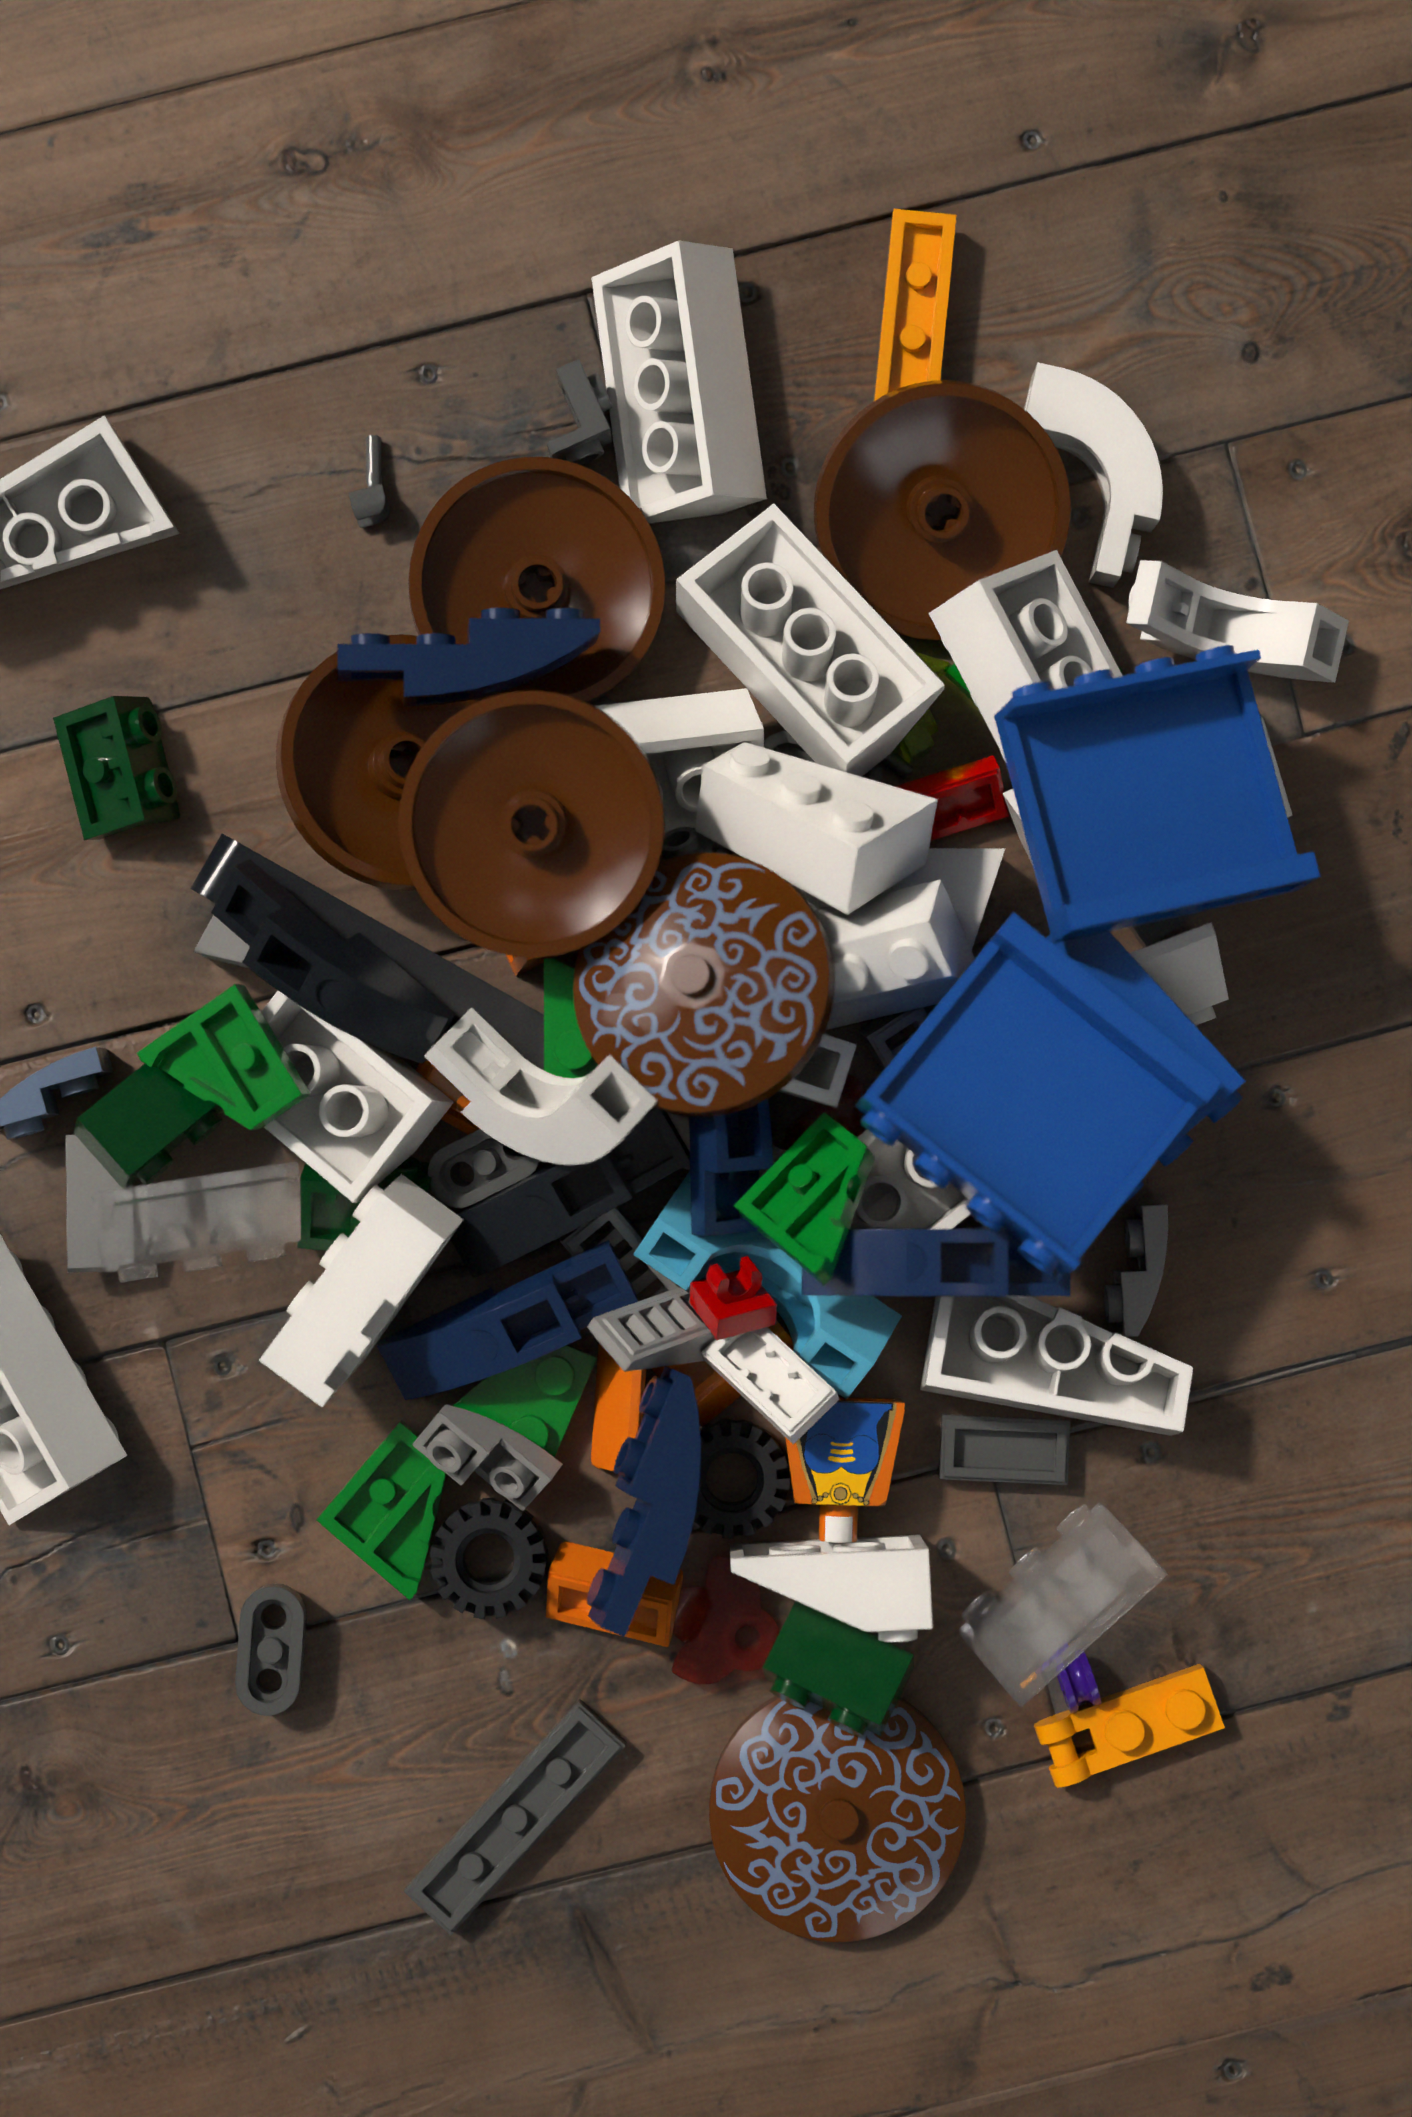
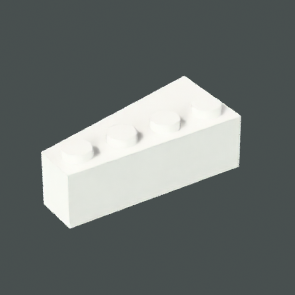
(76, 506)
(1051, 1363)

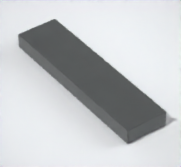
(515, 1817)

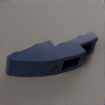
(498, 655)
(725, 1165)
(935, 1265)
(508, 1327)
(664, 1476)

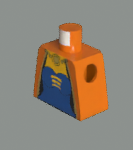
(846, 1462)

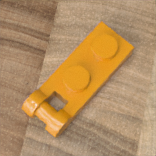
(1131, 1724)

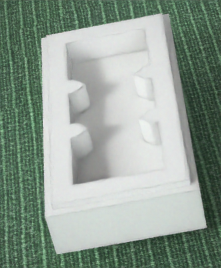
(772, 1380)

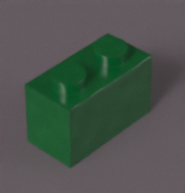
(142, 1123)
(837, 1670)

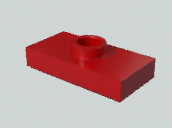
(965, 796)

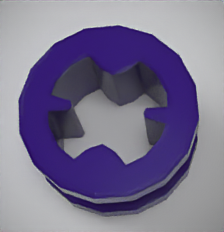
(1078, 1683)

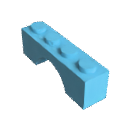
(829, 1333)

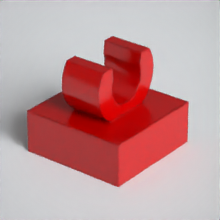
(733, 1300)

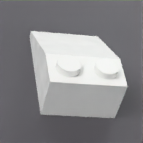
(865, 1583)

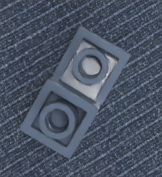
(34, 1097)

